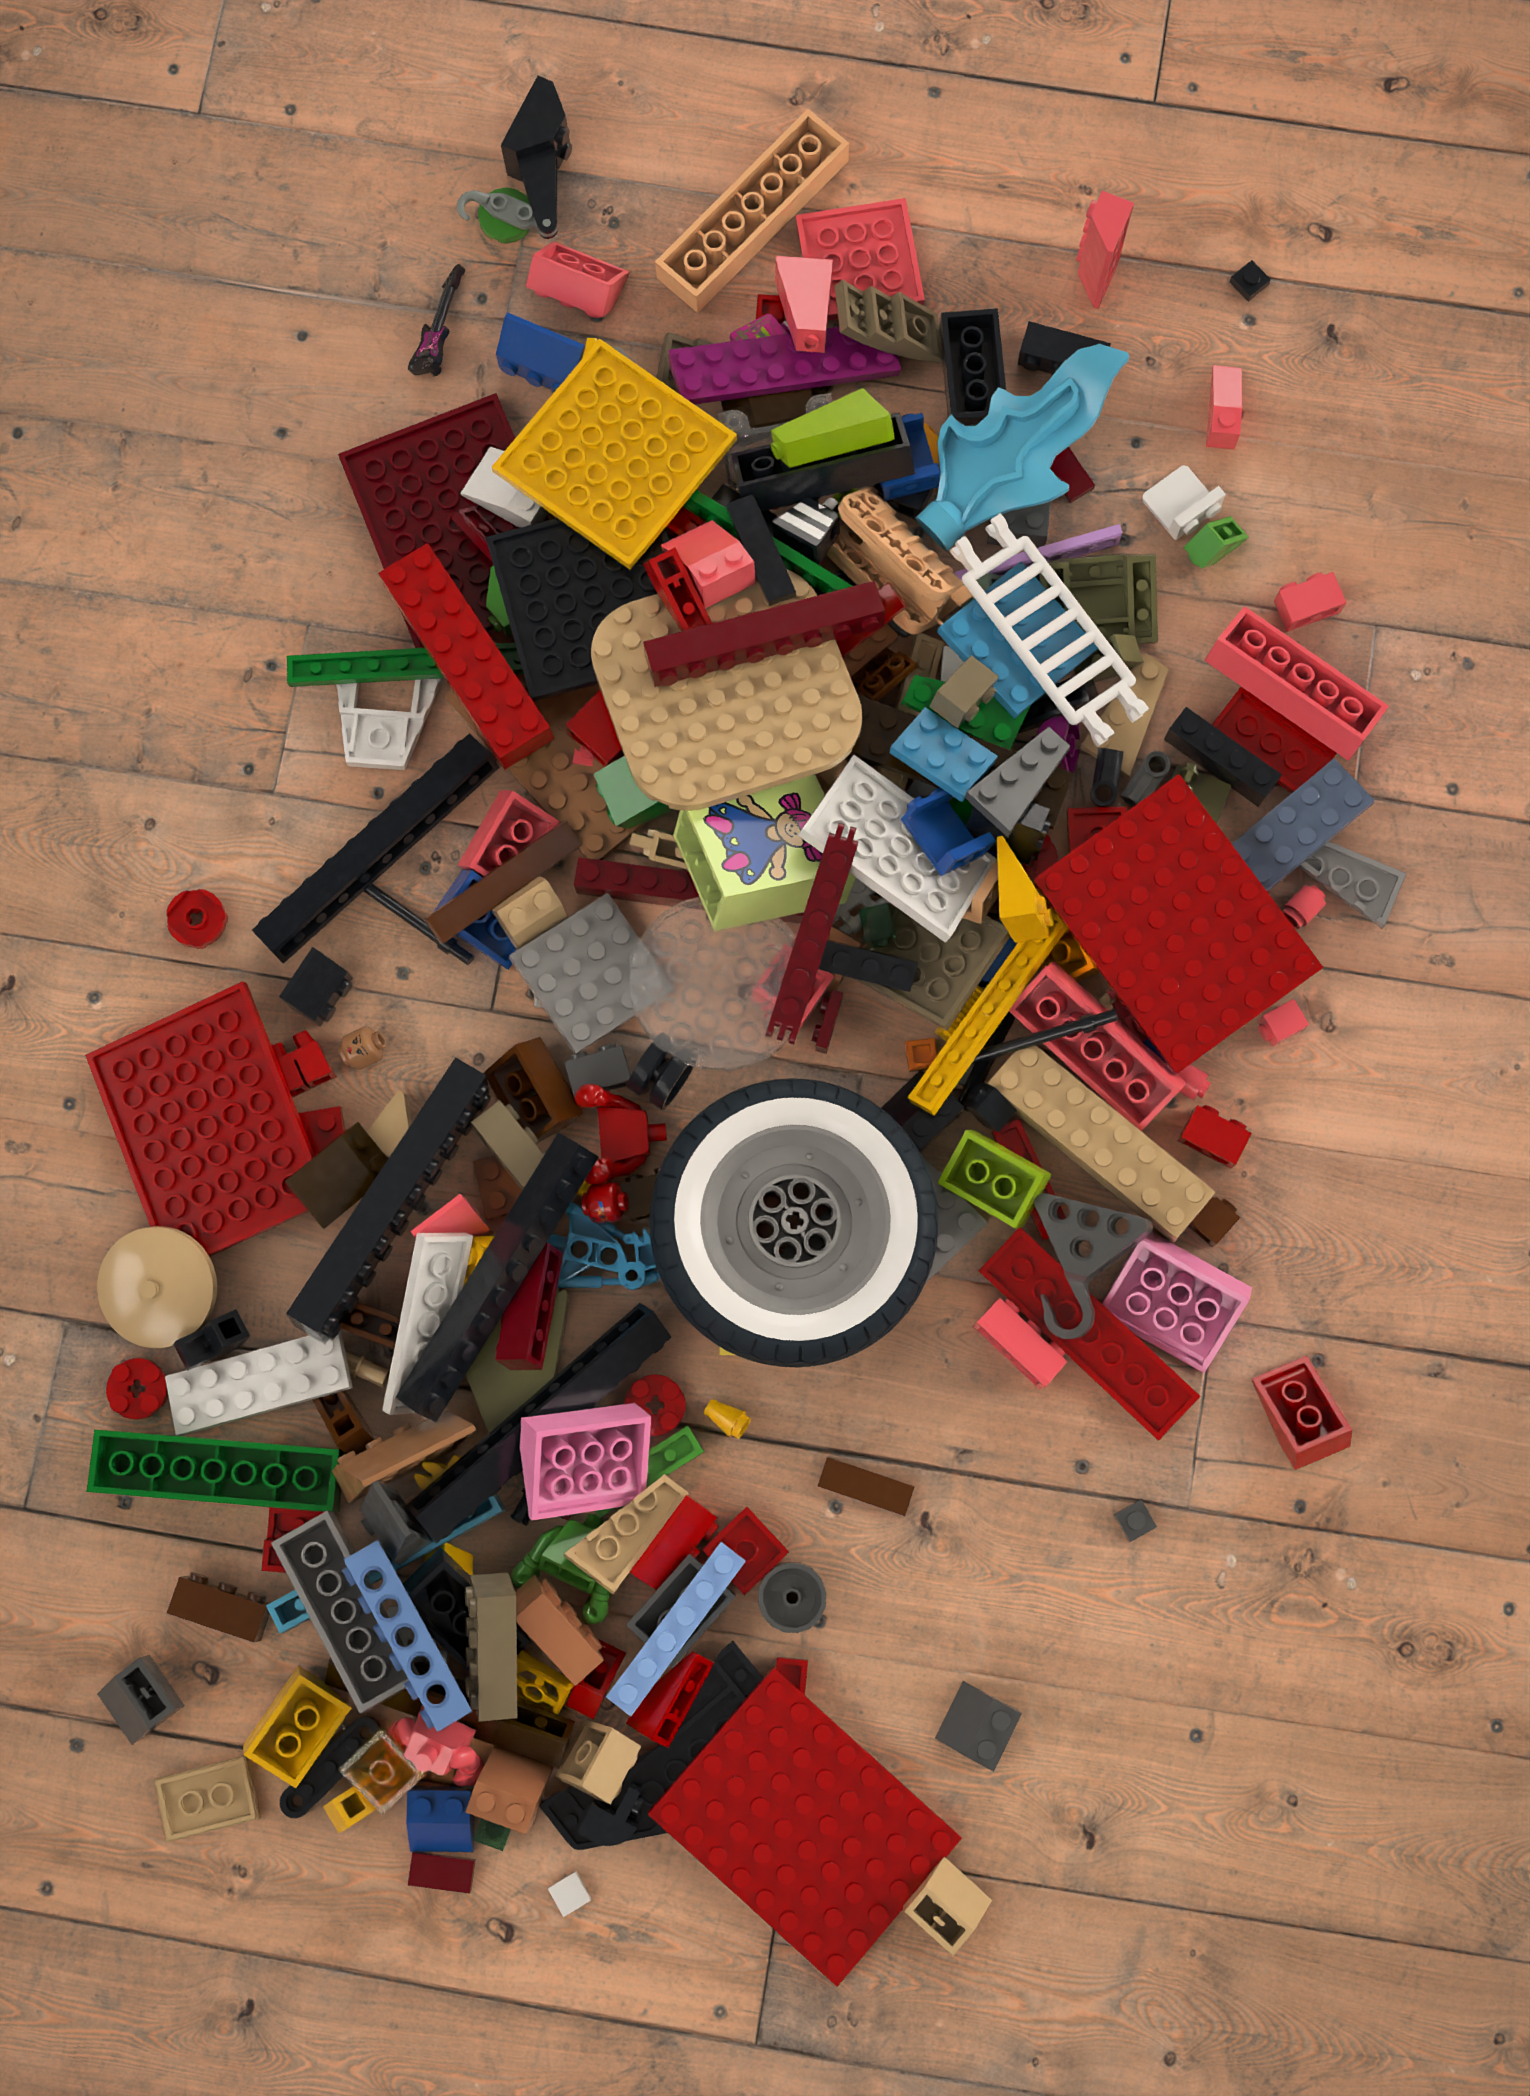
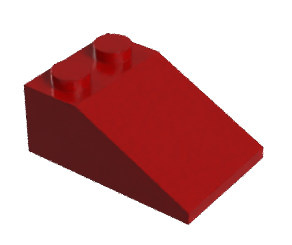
(1302, 1412)

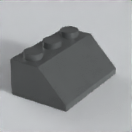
(661, 1602)

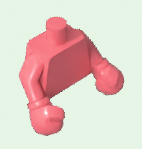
(440, 1749)

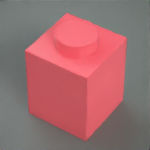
(1282, 1023)

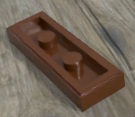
(866, 1486)

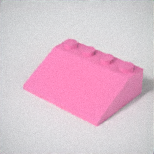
(1176, 1300)
(584, 1459)

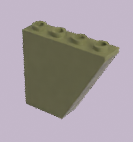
(505, 1390)

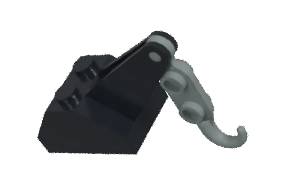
(531, 154)

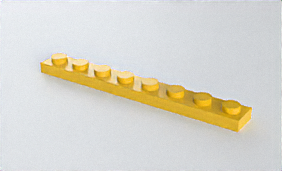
(983, 1020)

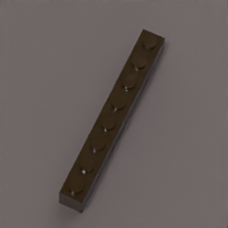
(532, 1734)

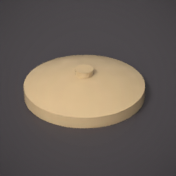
(156, 1286)

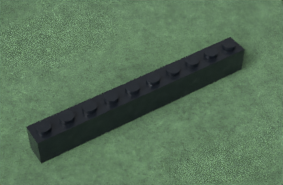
(376, 848)
(496, 1277)
(575, 1388)

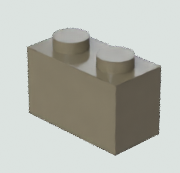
(964, 692)

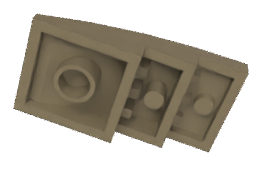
(888, 323)

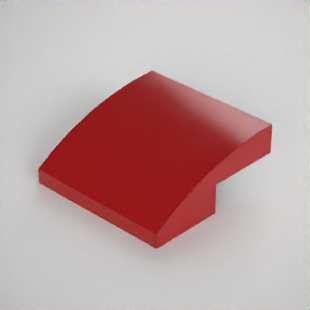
(279, 1524)

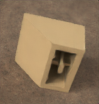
(947, 1906)

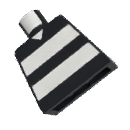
(809, 528)

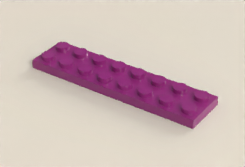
(773, 366)

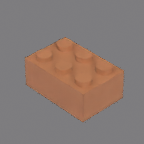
(557, 1629)

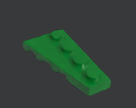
(990, 723)

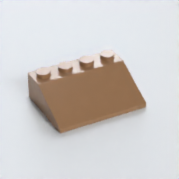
(400, 1454)

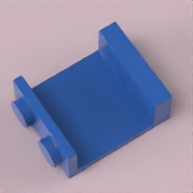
(926, 471)
(943, 833)

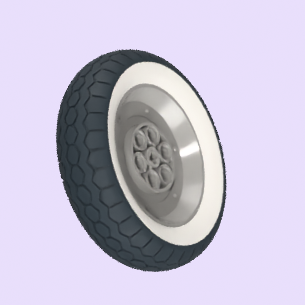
(737, 1283)

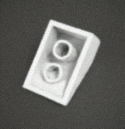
(499, 496)

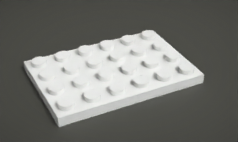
(887, 852)

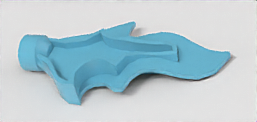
(1010, 453)

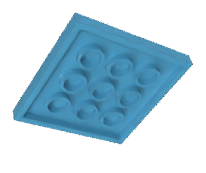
(975, 634)

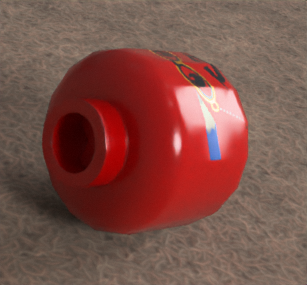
(604, 1202)

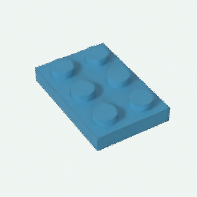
(943, 754)

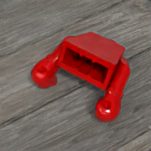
(622, 1133)

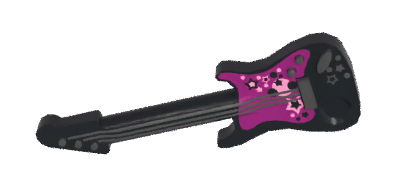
(430, 350)

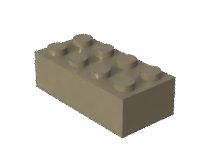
(491, 1646)

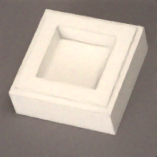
(569, 1893)

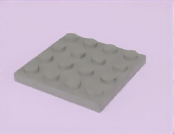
(582, 972)

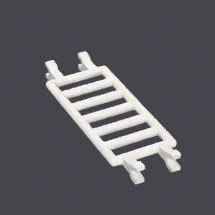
(1011, 546)

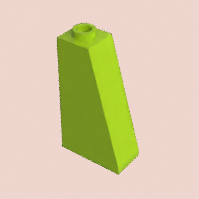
(833, 429)

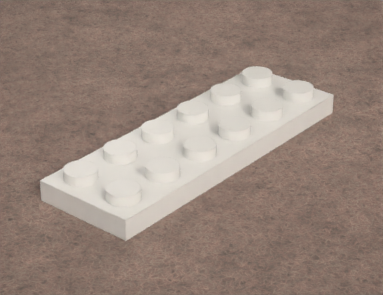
(431, 1289)
(257, 1383)

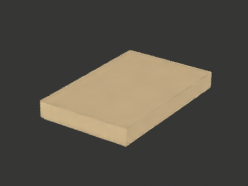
(207, 1798)

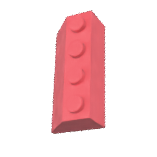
(1102, 243)

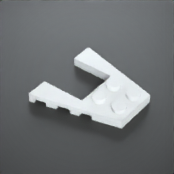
(383, 736)

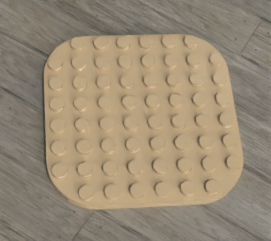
(731, 727)

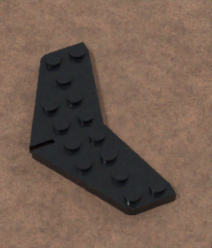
(655, 1770)

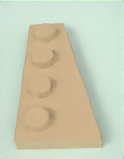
(1128, 735)
(619, 1542)

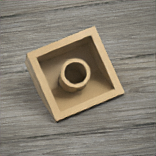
(530, 912)
(598, 1761)

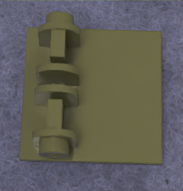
(1208, 790)

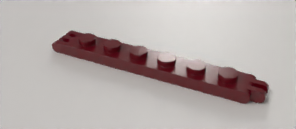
(813, 933)

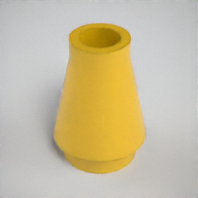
(727, 1418)

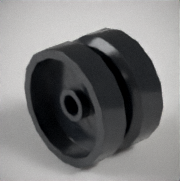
(661, 1073)

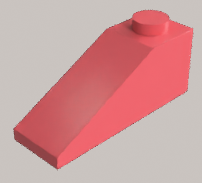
(1224, 407)

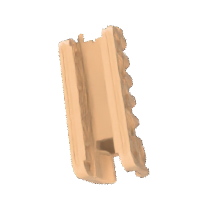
(892, 554)

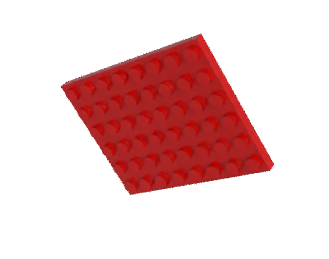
(1177, 924)
(205, 1120)
(804, 1826)

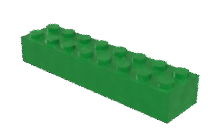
(214, 1471)

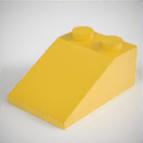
(1020, 904)

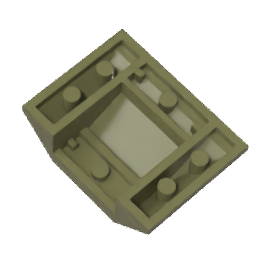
(1113, 591)

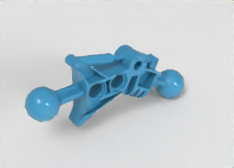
(599, 1238)

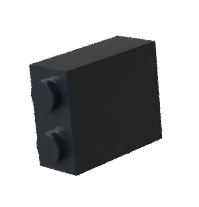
(1026, 836)

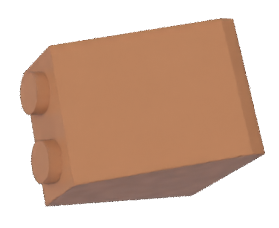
(509, 1790)

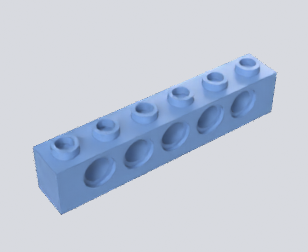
(374, 1559)

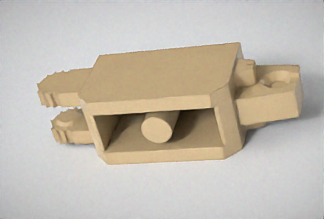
(659, 846)

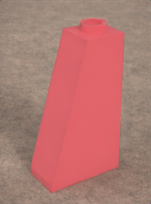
(805, 298)

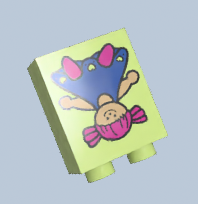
(750, 854)

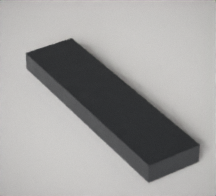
(761, 547)

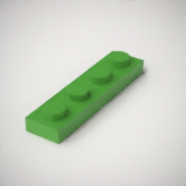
(668, 1457)

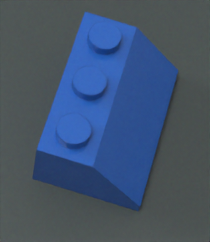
(536, 353)

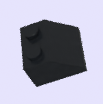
(317, 987)
(918, 1123)

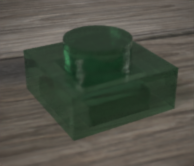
(492, 1834)

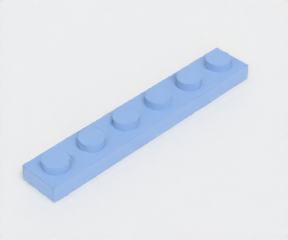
(675, 1629)

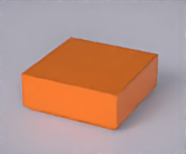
(920, 1053)

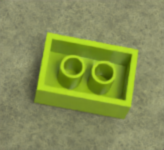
(994, 1178)

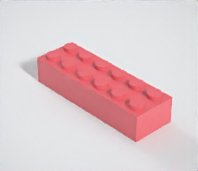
(1296, 683)
(1106, 1059)

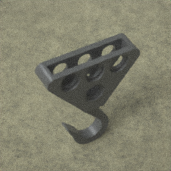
(1079, 1271)

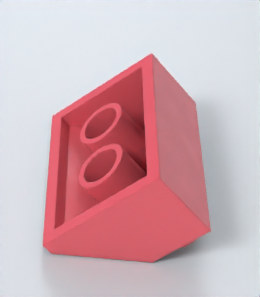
(576, 279)
(505, 831)
(1021, 1343)

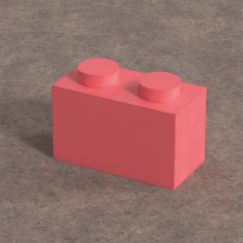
(1309, 601)

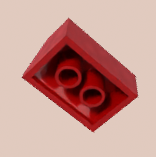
(675, 1542)

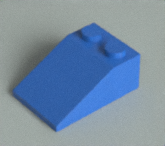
(484, 933)

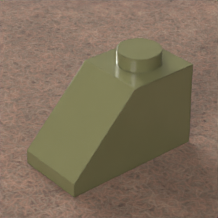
(1125, 647)

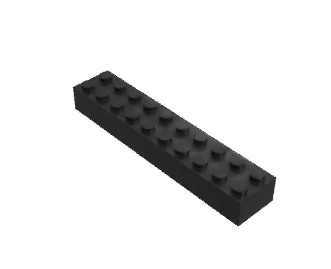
(389, 1202)

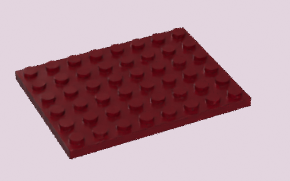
(414, 485)

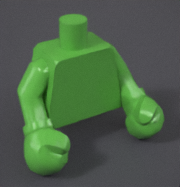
(549, 1558)

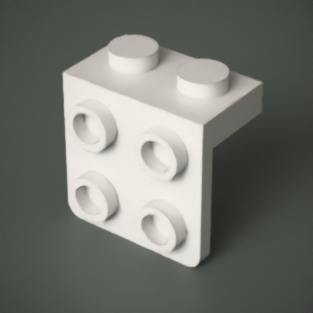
(1182, 502)

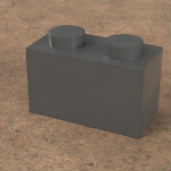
(605, 1068)

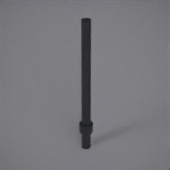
(408, 916)
(1086, 1023)

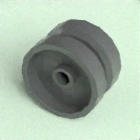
(797, 1615)

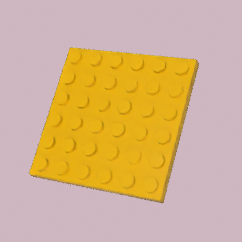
(614, 453)

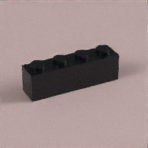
(1222, 756)

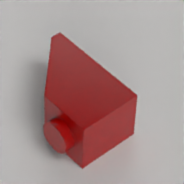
(592, 1690)

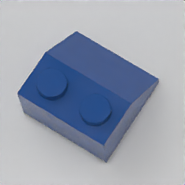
(439, 1820)

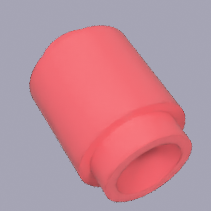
(1304, 906)
(1196, 1082)

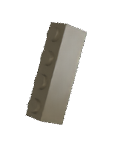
(509, 1141)

